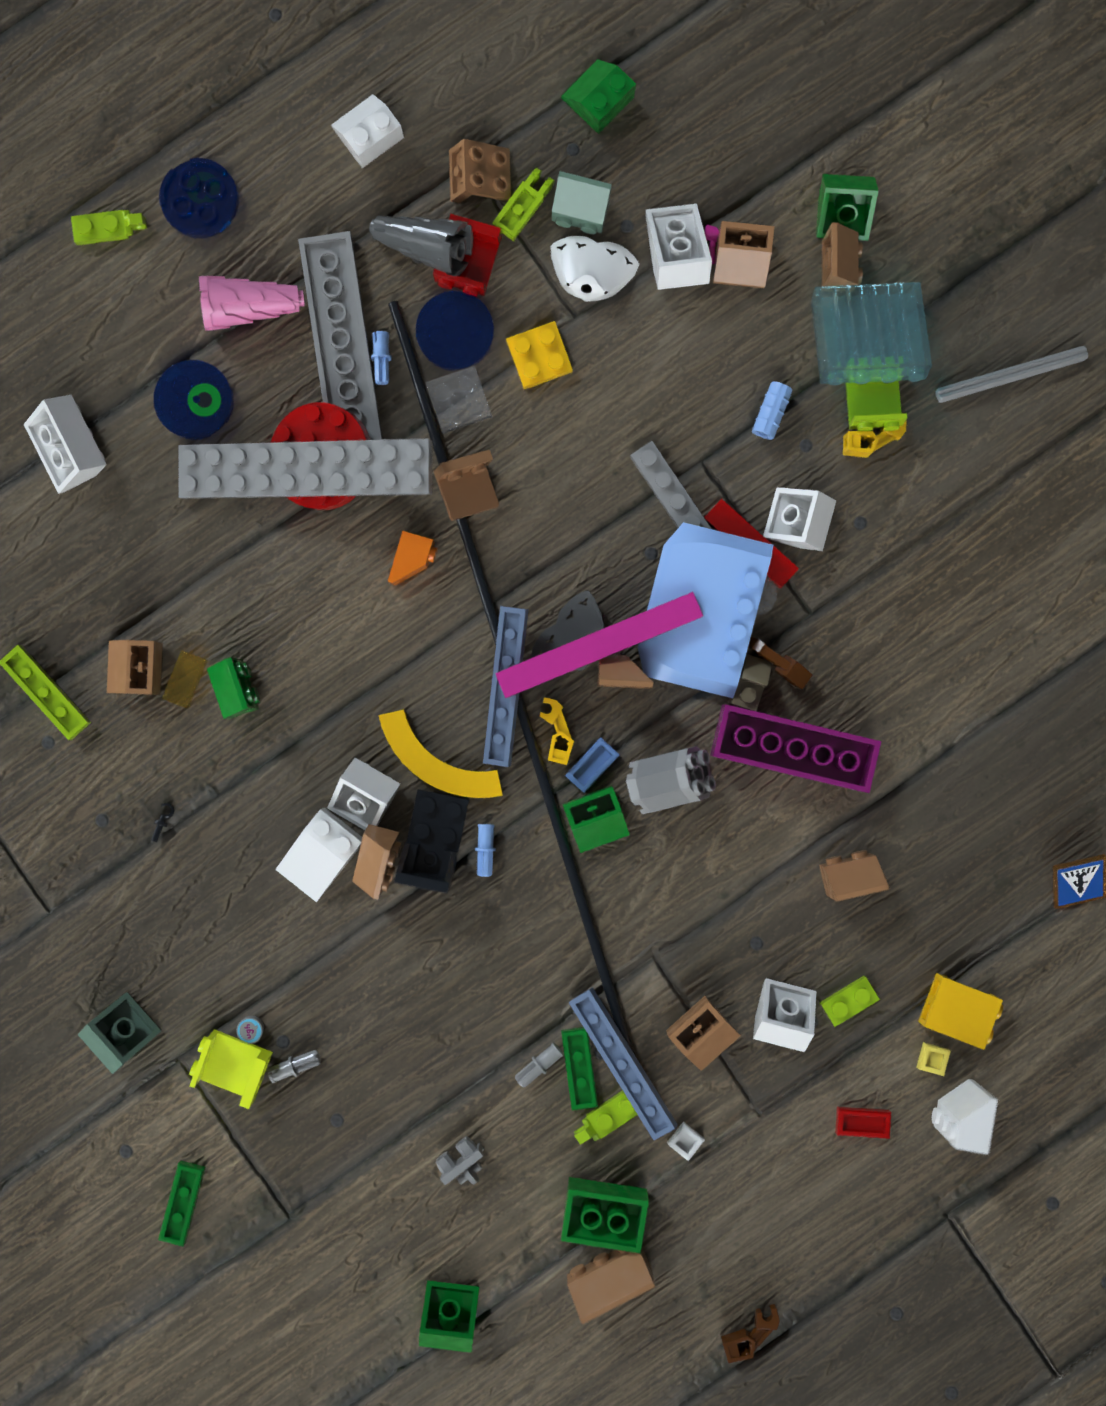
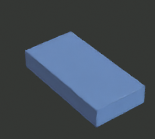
(592, 765)

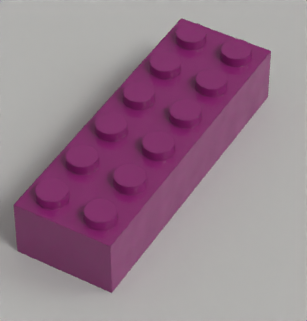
(795, 748)

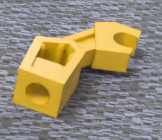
(853, 439)
(557, 718)

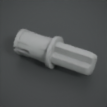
(538, 1065)
(294, 1066)

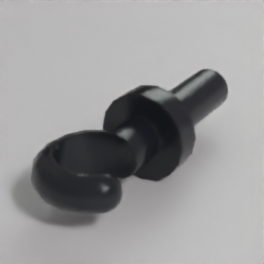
(161, 822)

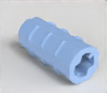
(772, 410)

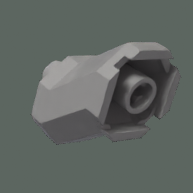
(670, 779)

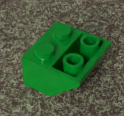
(233, 687)
(596, 819)

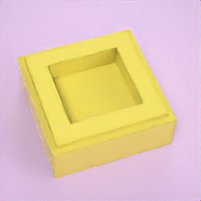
(933, 1059)

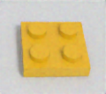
(539, 355)

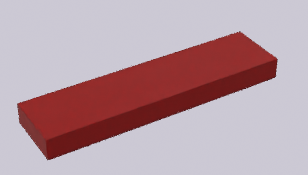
(727, 520)

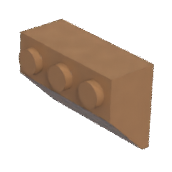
(609, 1282)

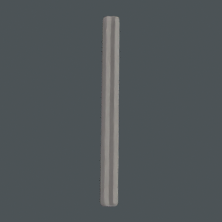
(1011, 374)

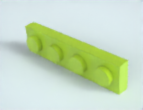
(44, 692)

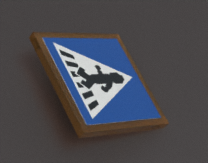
(1079, 881)

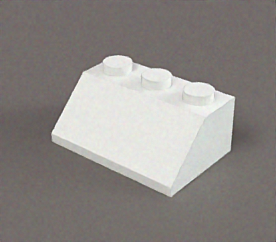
(64, 443)
(966, 1117)

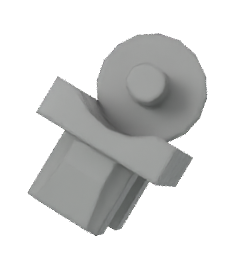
(451, 1169)

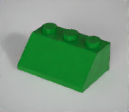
(604, 1215)

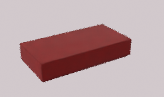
(863, 1122)

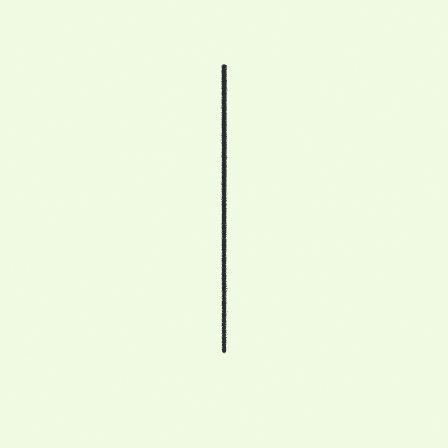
(521, 710)

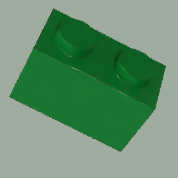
(600, 94)
(847, 202)
(448, 1316)

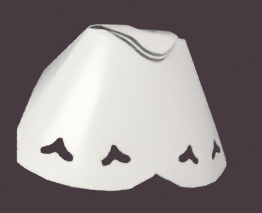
(592, 266)

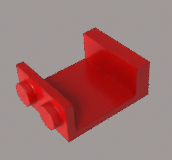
(481, 262)

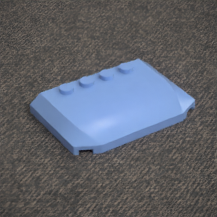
(728, 583)

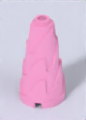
(242, 301)

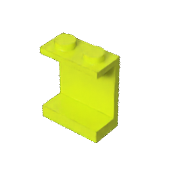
(231, 1065)

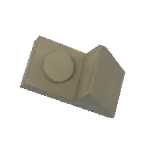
(752, 681)

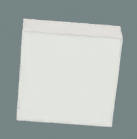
(685, 1141)

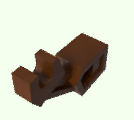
(786, 666)
(762, 1329)

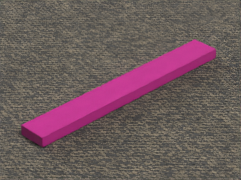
(599, 645)

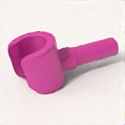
(711, 235)

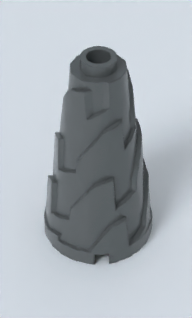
(432, 241)

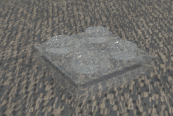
(458, 399)

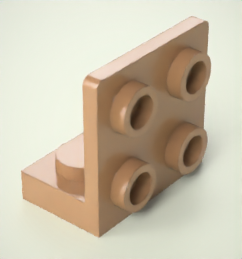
(479, 171)
(466, 485)

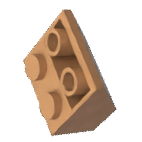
(743, 254)
(134, 667)
(376, 860)
(702, 1033)

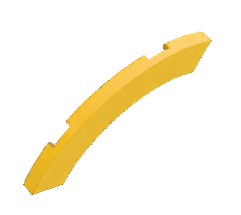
(430, 768)

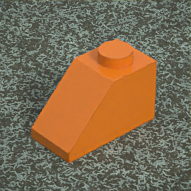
(411, 557)

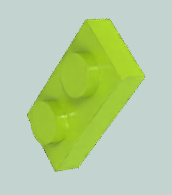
(849, 1001)

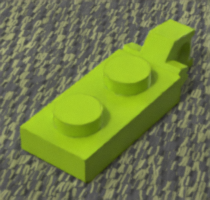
(106, 226)
(605, 1118)

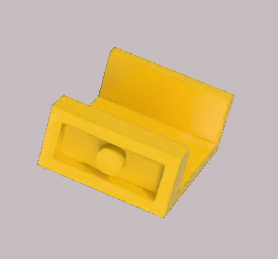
(961, 1011)

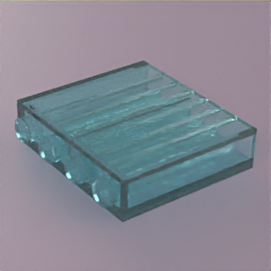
(870, 333)

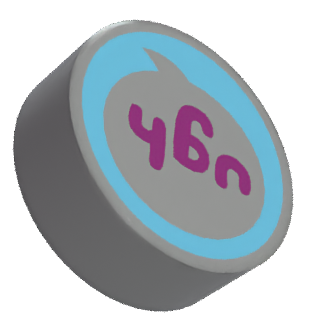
(250, 1029)

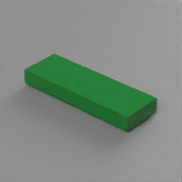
(579, 1068)
(181, 1203)

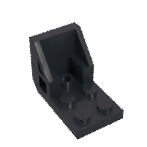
(432, 842)

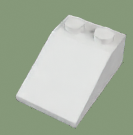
(678, 246)
(320, 854)

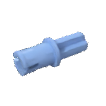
(381, 357)
(485, 850)

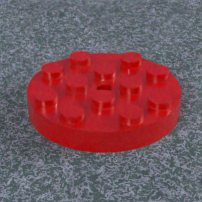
(320, 423)

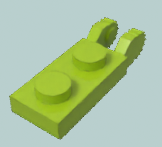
(522, 205)

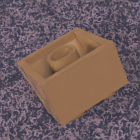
(841, 257)
(852, 876)

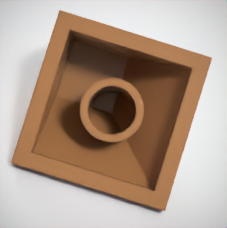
(621, 672)

